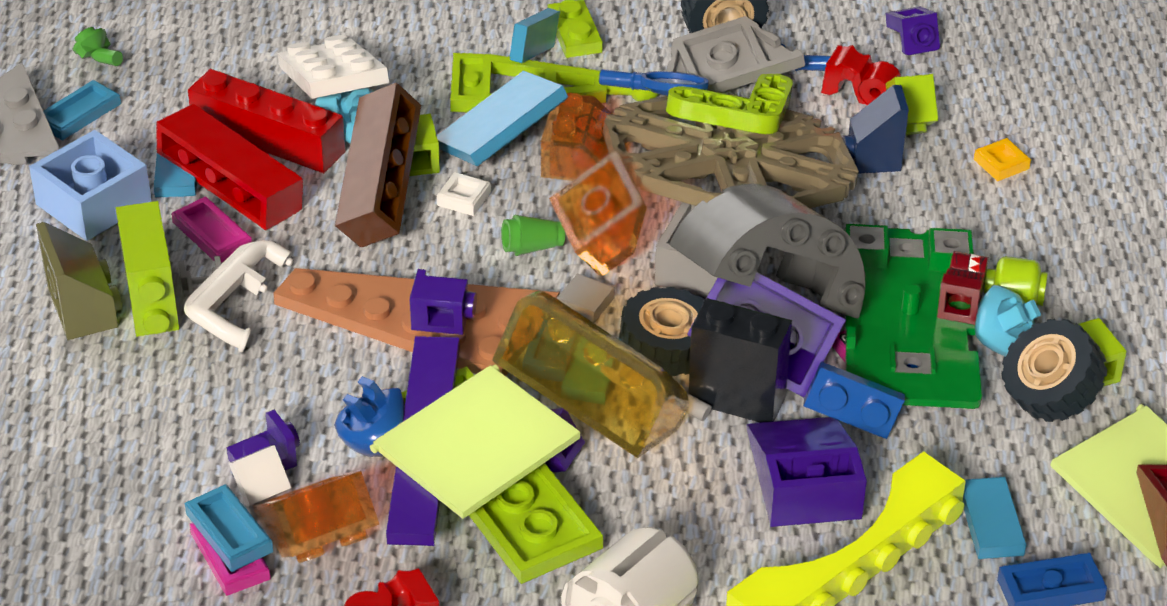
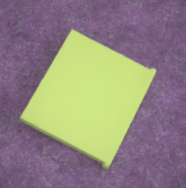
(476, 441)
(1106, 474)

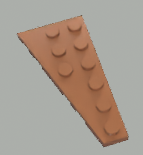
(381, 310)

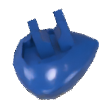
(369, 416)

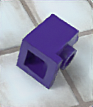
(441, 304)

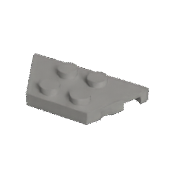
(732, 54)
(22, 120)

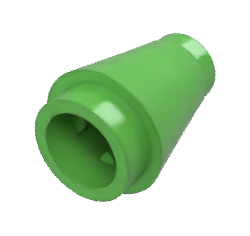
(530, 234)

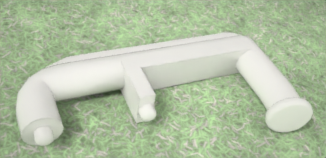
(224, 280)

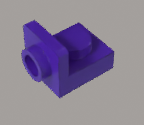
(917, 29)
(278, 433)

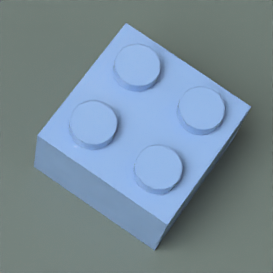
(87, 182)

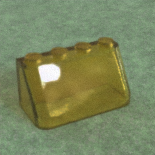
(591, 374)

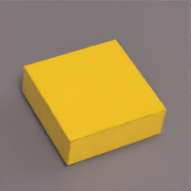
(1002, 159)

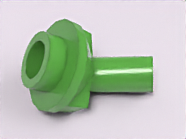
(95, 44)

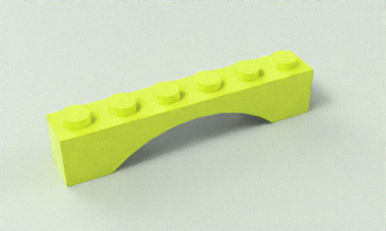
(919, 502)

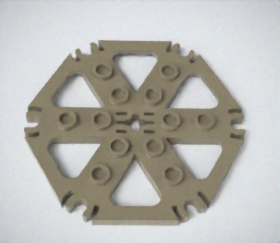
(732, 154)

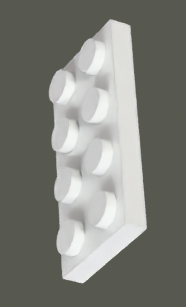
(332, 66)

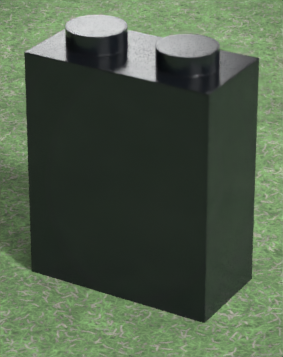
(739, 360)

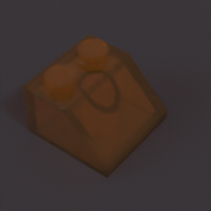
(574, 138)
(602, 214)
(318, 515)

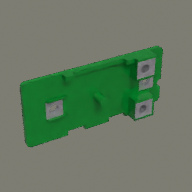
(901, 319)

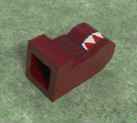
(963, 283)

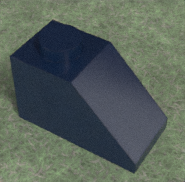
(879, 133)

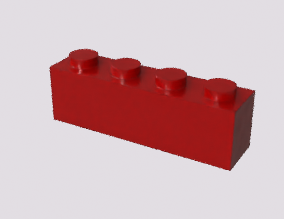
(272, 120)
(230, 166)

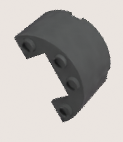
(737, 226)

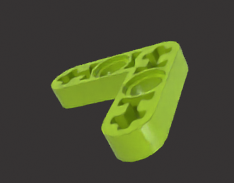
(757, 114)

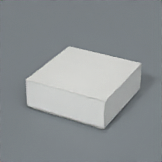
(463, 193)
(260, 475)

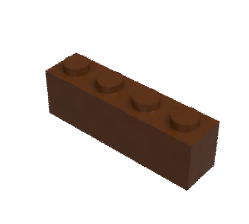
(378, 165)

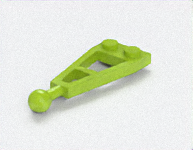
(473, 75)

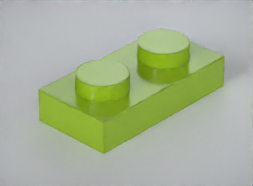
(576, 29)

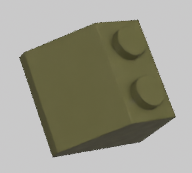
(77, 283)

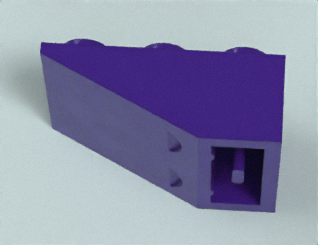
(808, 471)

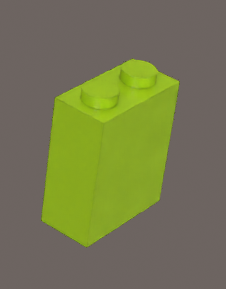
(147, 268)

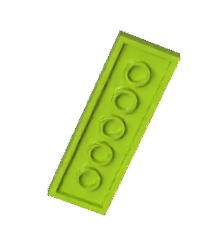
(534, 522)

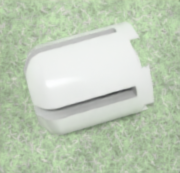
(636, 571)

